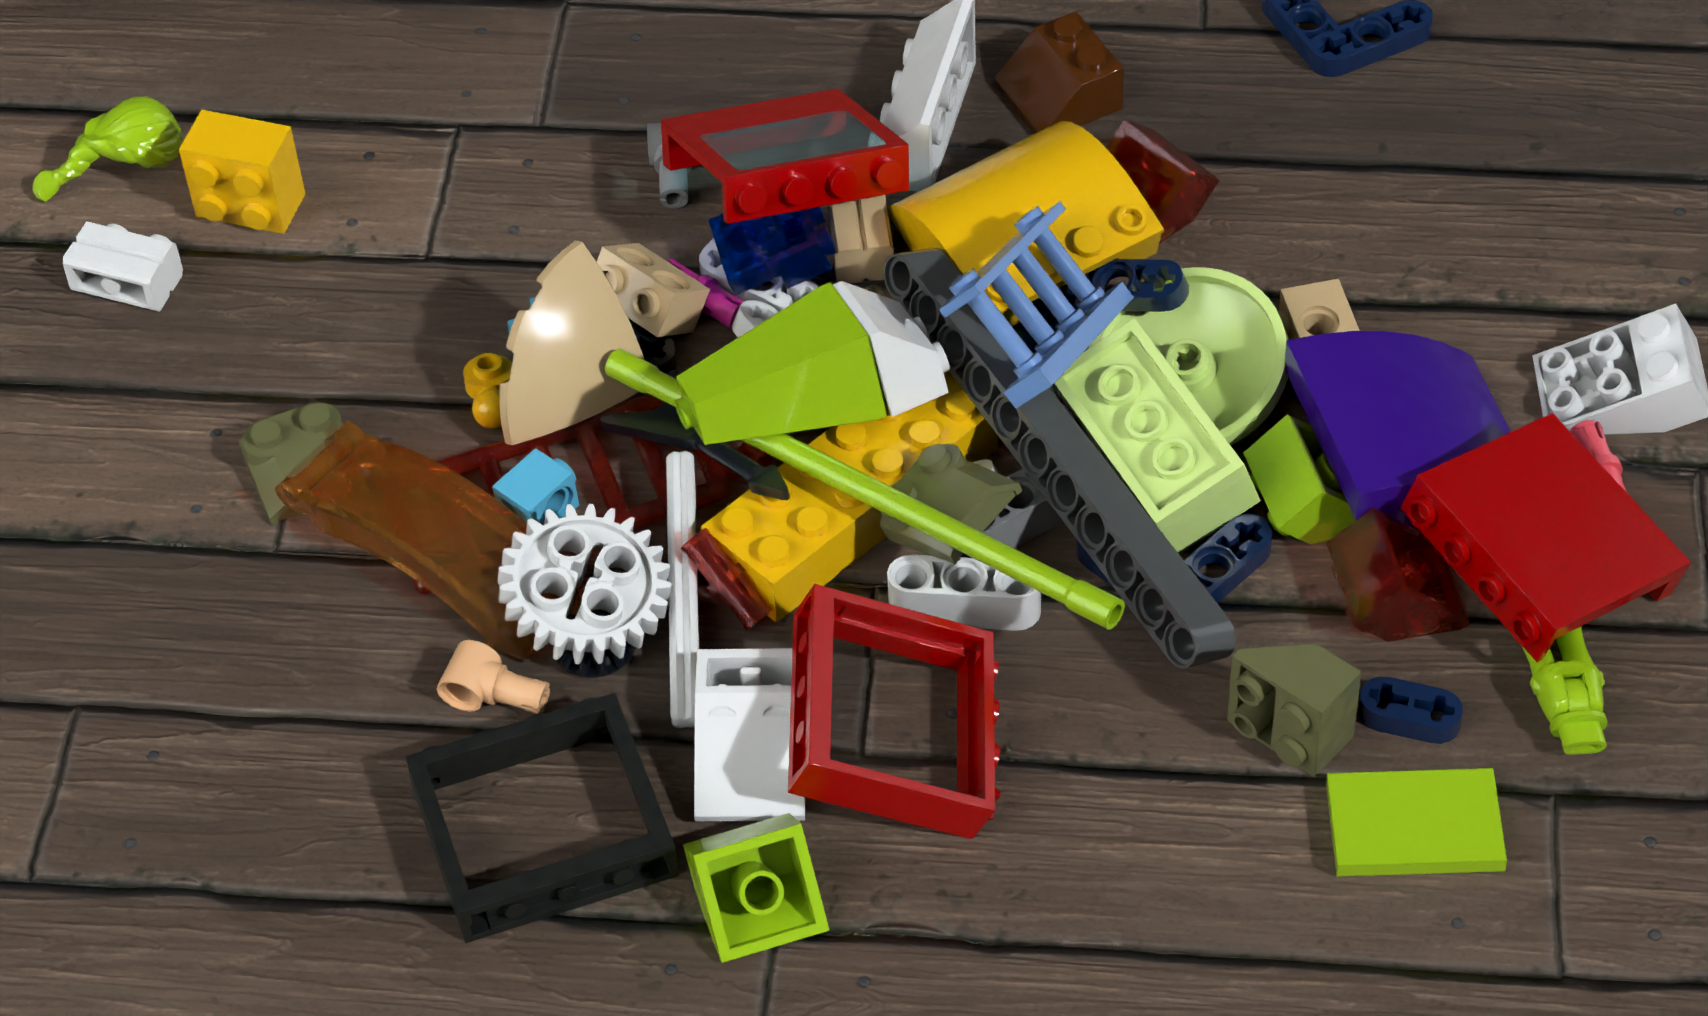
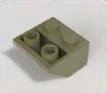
(1294, 702)

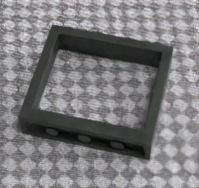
(564, 883)

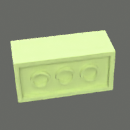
(1156, 437)

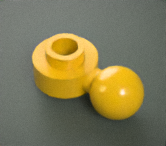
(482, 383)

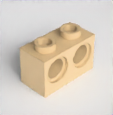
(653, 289)

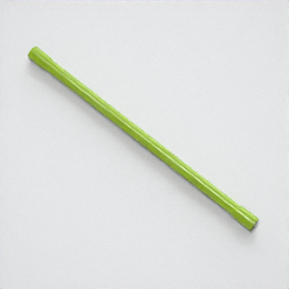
(1074, 594)

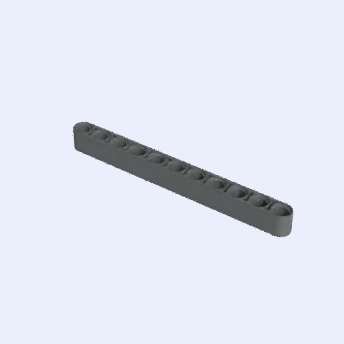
(1068, 472)

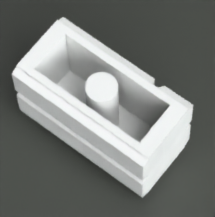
(123, 265)

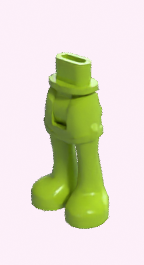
(1571, 695)

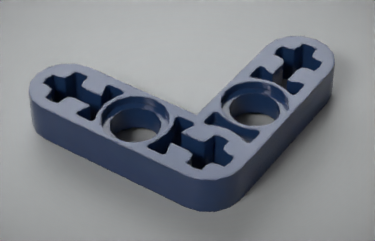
(1338, 49)
(1145, 294)
(1219, 550)

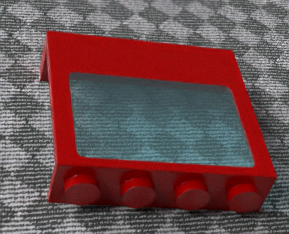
(789, 153)

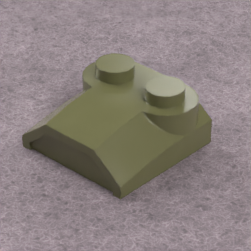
(283, 447)
(953, 487)

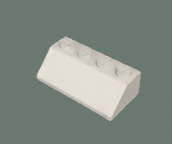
(932, 88)

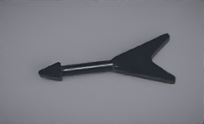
(666, 428)

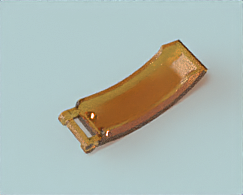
(419, 521)

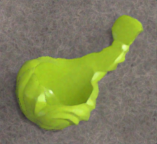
(130, 133)

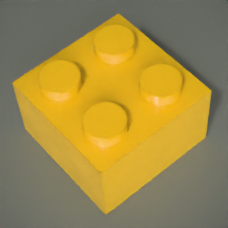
(242, 171)

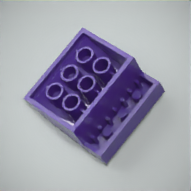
(1389, 409)

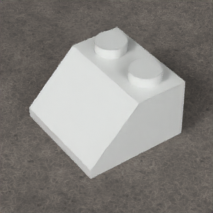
(905, 359)

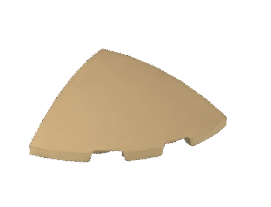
(564, 350)

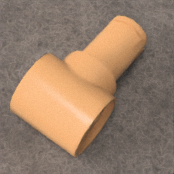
(479, 677)

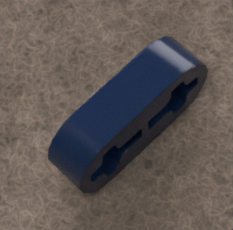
(1410, 710)

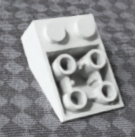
(1627, 377)
(743, 735)

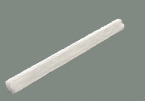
(684, 588)

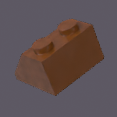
(1062, 76)

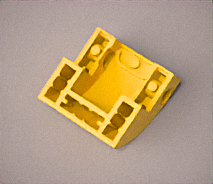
(977, 207)

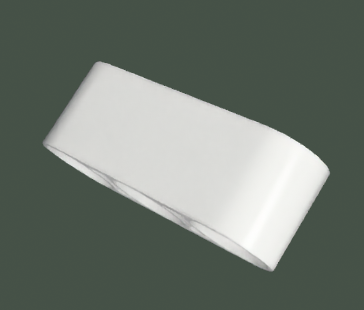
(962, 592)

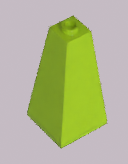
(785, 375)

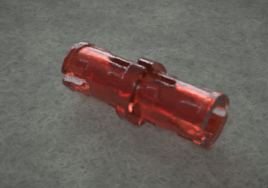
(726, 579)

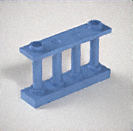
(1075, 327)

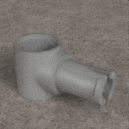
(673, 183)

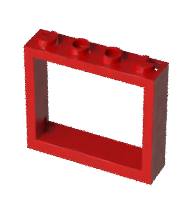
(911, 634)

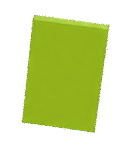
(1415, 822)

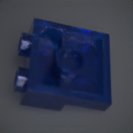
(773, 247)

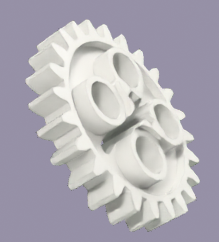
(538, 568)

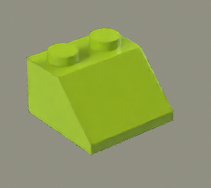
(1298, 483)
(756, 887)

